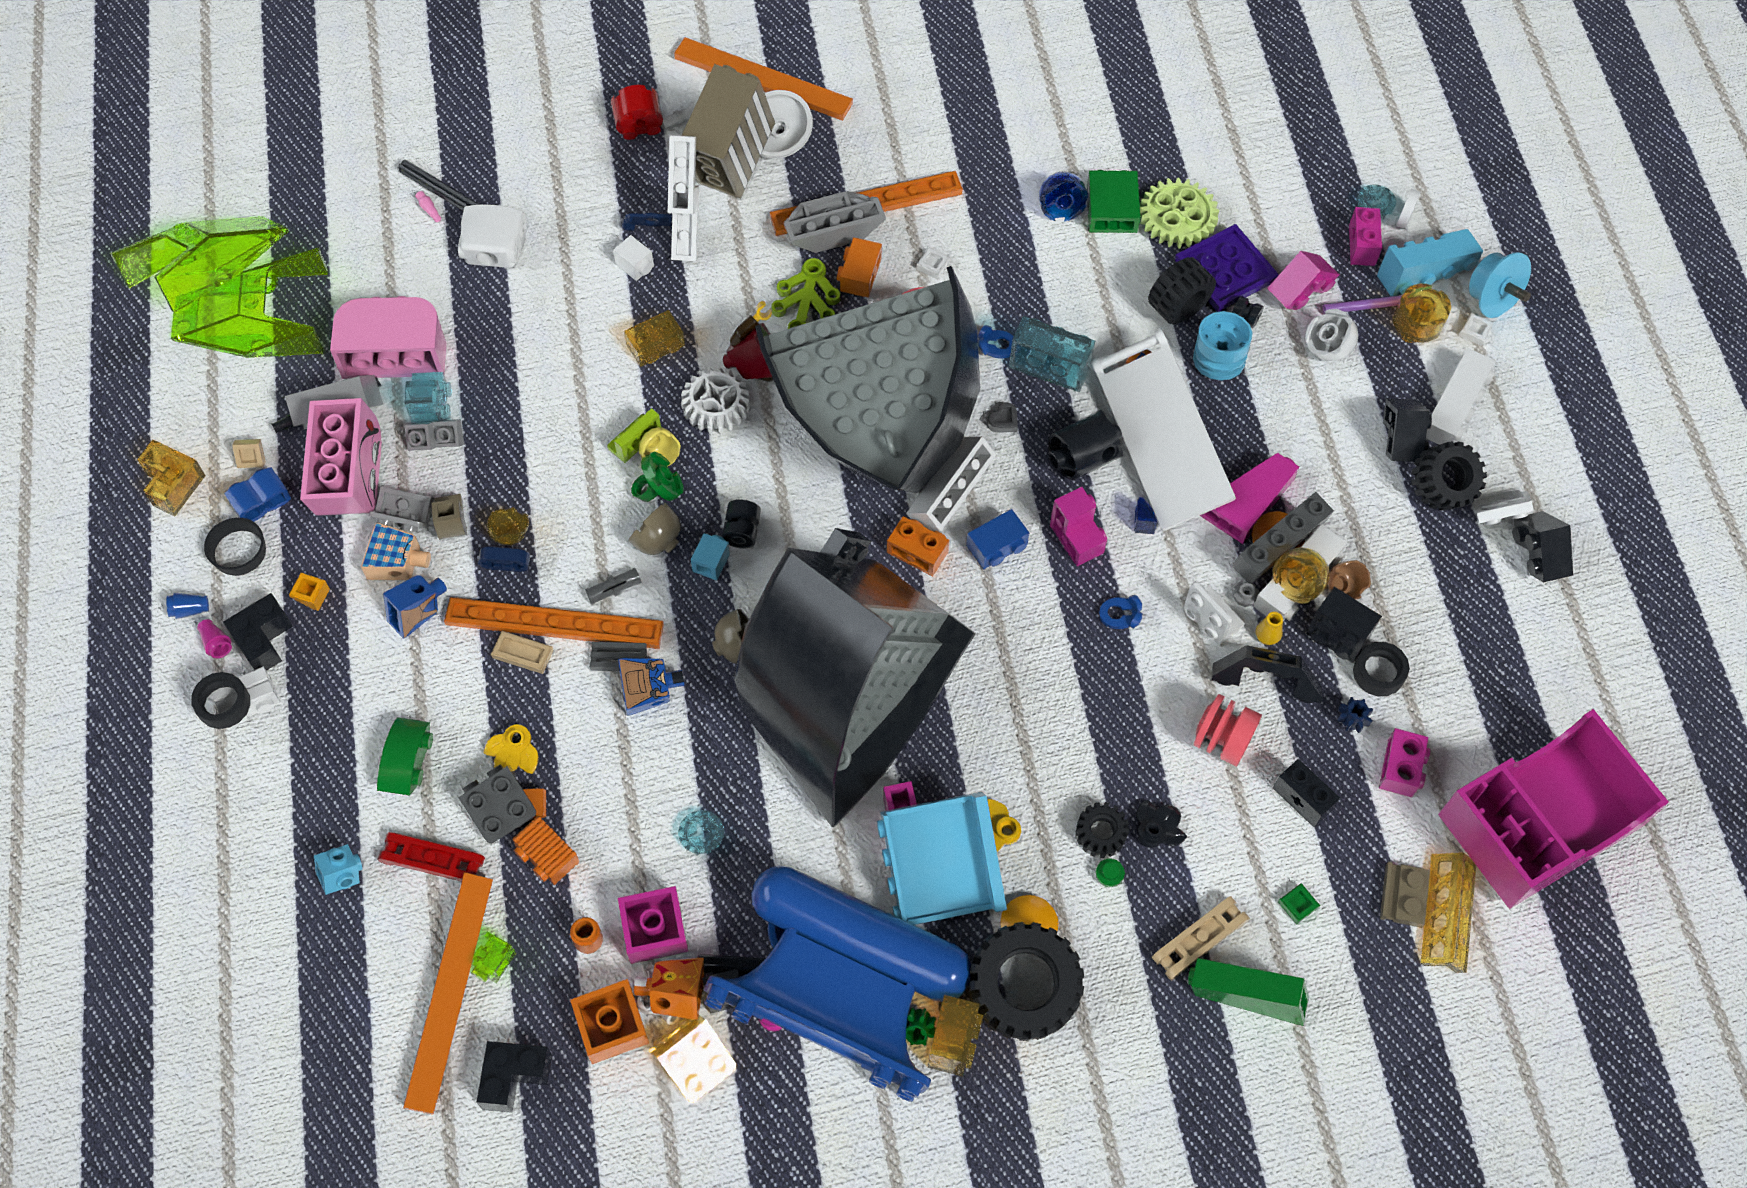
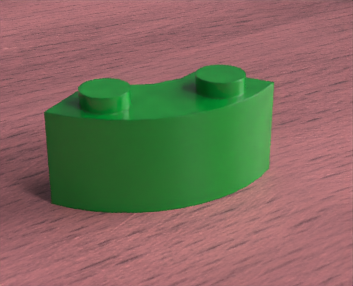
(403, 756)

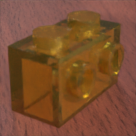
(654, 338)

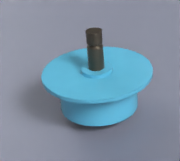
(1500, 282)

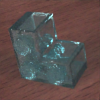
(427, 397)

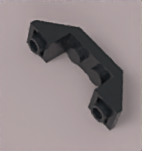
(1230, 668)

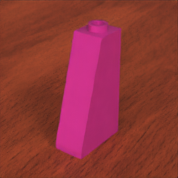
(1255, 496)

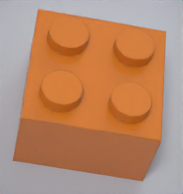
(609, 1021)

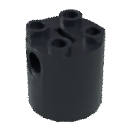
(1084, 445)

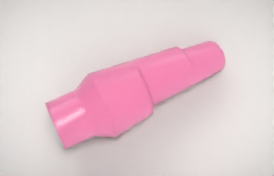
(427, 205)

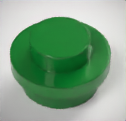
(1110, 872)

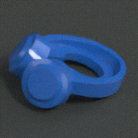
(987, 334)
(1132, 604)

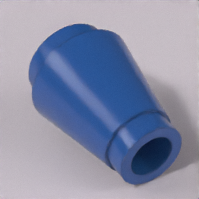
(183, 605)

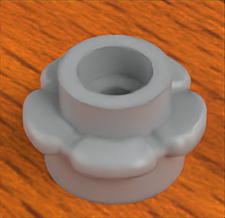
(1243, 599)

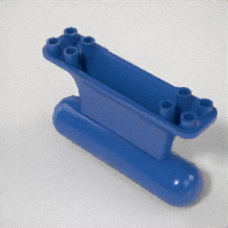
(843, 975)

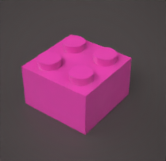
(652, 925)

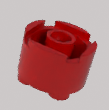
(637, 111)

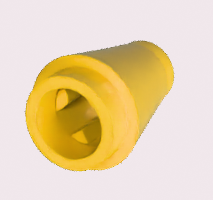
(1270, 629)

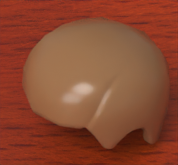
(1350, 577)

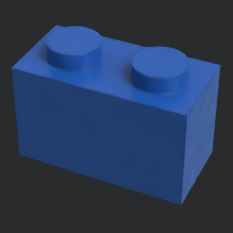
(997, 539)

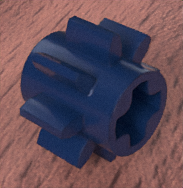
(1352, 721)

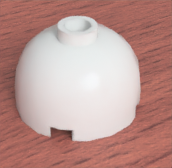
(1332, 335)

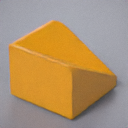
(309, 591)

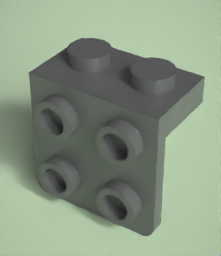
(497, 803)

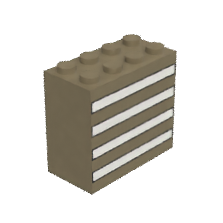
(730, 129)

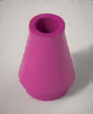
(214, 640)

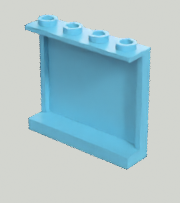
(942, 859)

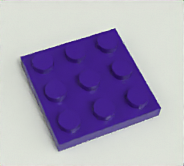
(1233, 264)

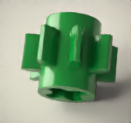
(920, 1026)

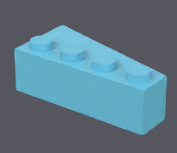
(1428, 261)

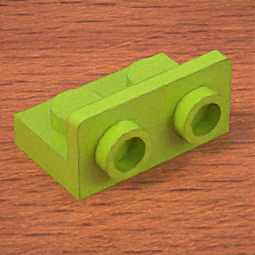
(627, 442)

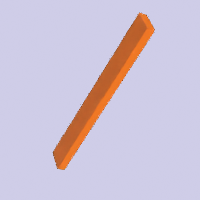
(816, 97)
(895, 195)
(552, 622)
(448, 994)

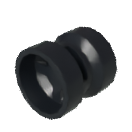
(1249, 311)

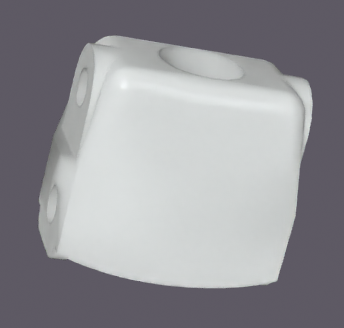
(492, 235)

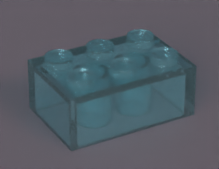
(1051, 353)

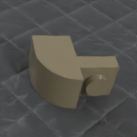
(449, 516)

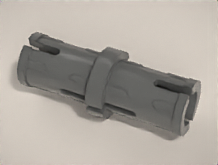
(596, 592)

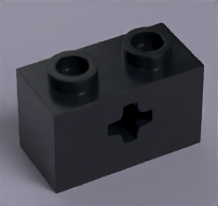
(1306, 792)

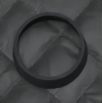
(225, 528)

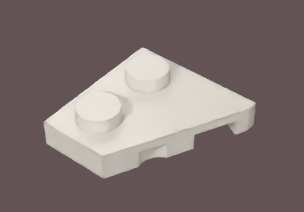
(1502, 508)

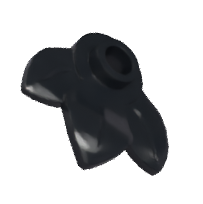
(1161, 822)

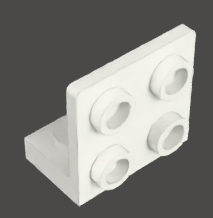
(1212, 613)

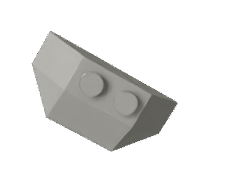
(833, 221)

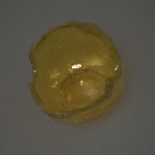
(507, 526)

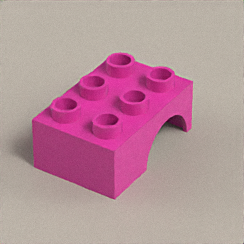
(1552, 809)

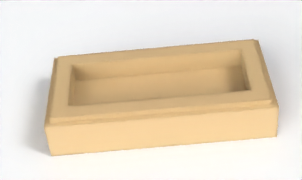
(522, 652)

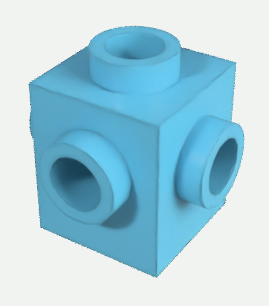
(337, 869)

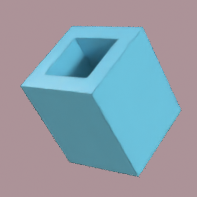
(710, 556)

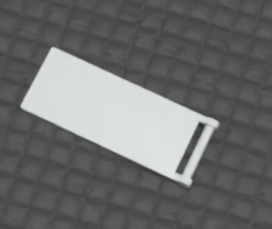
(1164, 433)

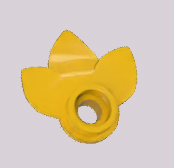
(513, 754)
(1000, 819)

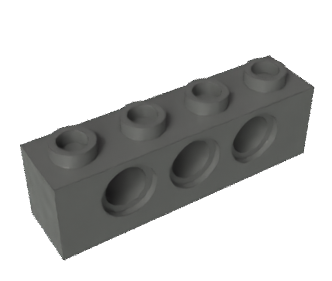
(1282, 537)

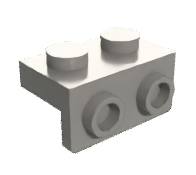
(404, 508)

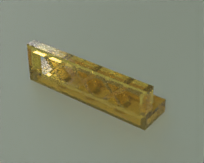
(1458, 913)

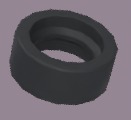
(1386, 651)
(207, 686)

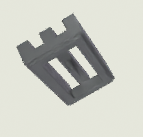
(615, 652)

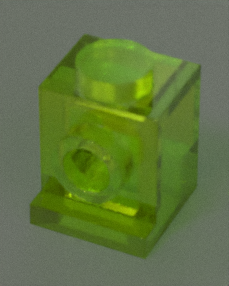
(492, 958)

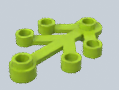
(807, 294)

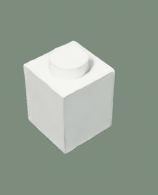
(633, 258)

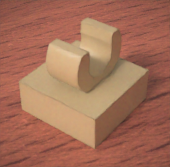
(248, 453)

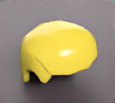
(660, 441)

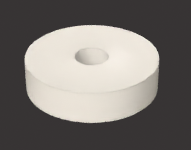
(1408, 208)

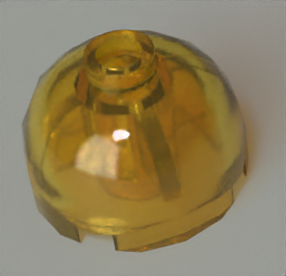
(1301, 574)

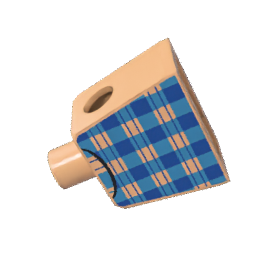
(392, 554)

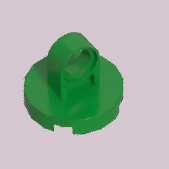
(659, 479)

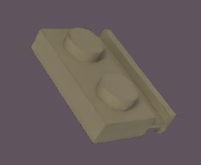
(1405, 894)

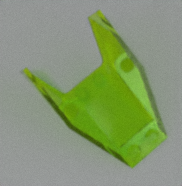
(197, 255)
(234, 315)

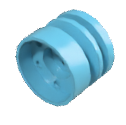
(1222, 345)

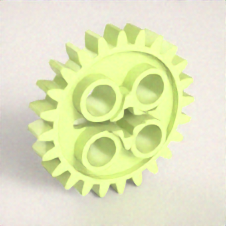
(1178, 212)

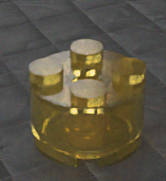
(1421, 313)

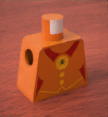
(674, 987)

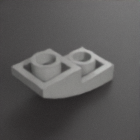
(434, 434)

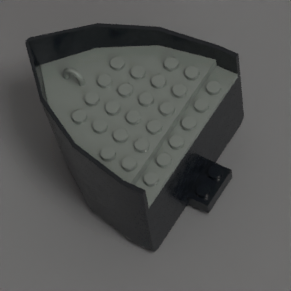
(884, 382)
(842, 667)

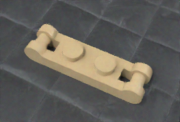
(1200, 937)

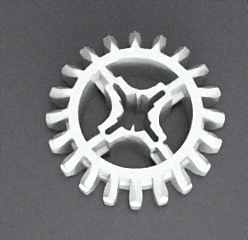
(711, 407)

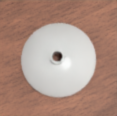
(792, 116)

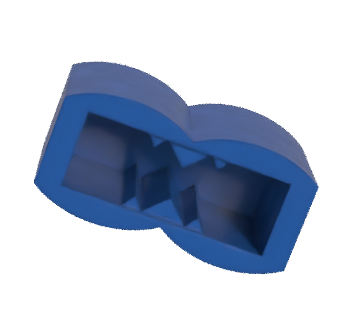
(257, 495)

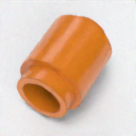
(586, 927)

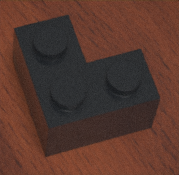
(1407, 429)
(1547, 544)
(255, 628)
(506, 1066)

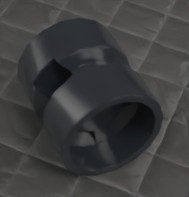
(741, 523)

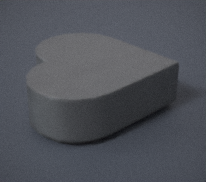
(1003, 419)

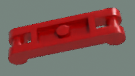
(429, 857)

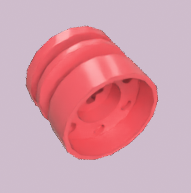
(1227, 729)

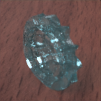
(1373, 193)
(707, 821)

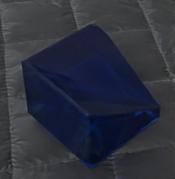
(1144, 517)

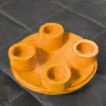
(1028, 910)

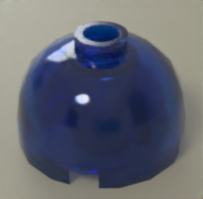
(1063, 196)

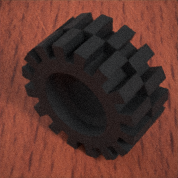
(1107, 814)

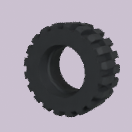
(1066, 974)

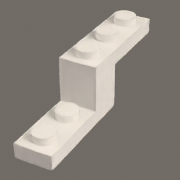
(683, 197)

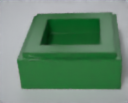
(1298, 903)

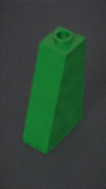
(1251, 990)

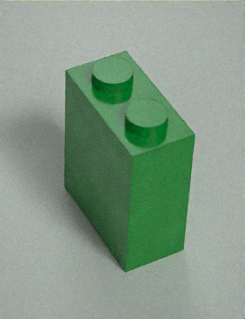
(1113, 201)

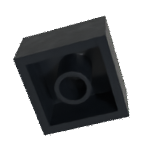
(1343, 625)

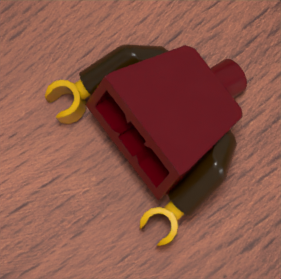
(745, 349)

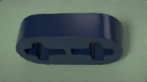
(504, 559)

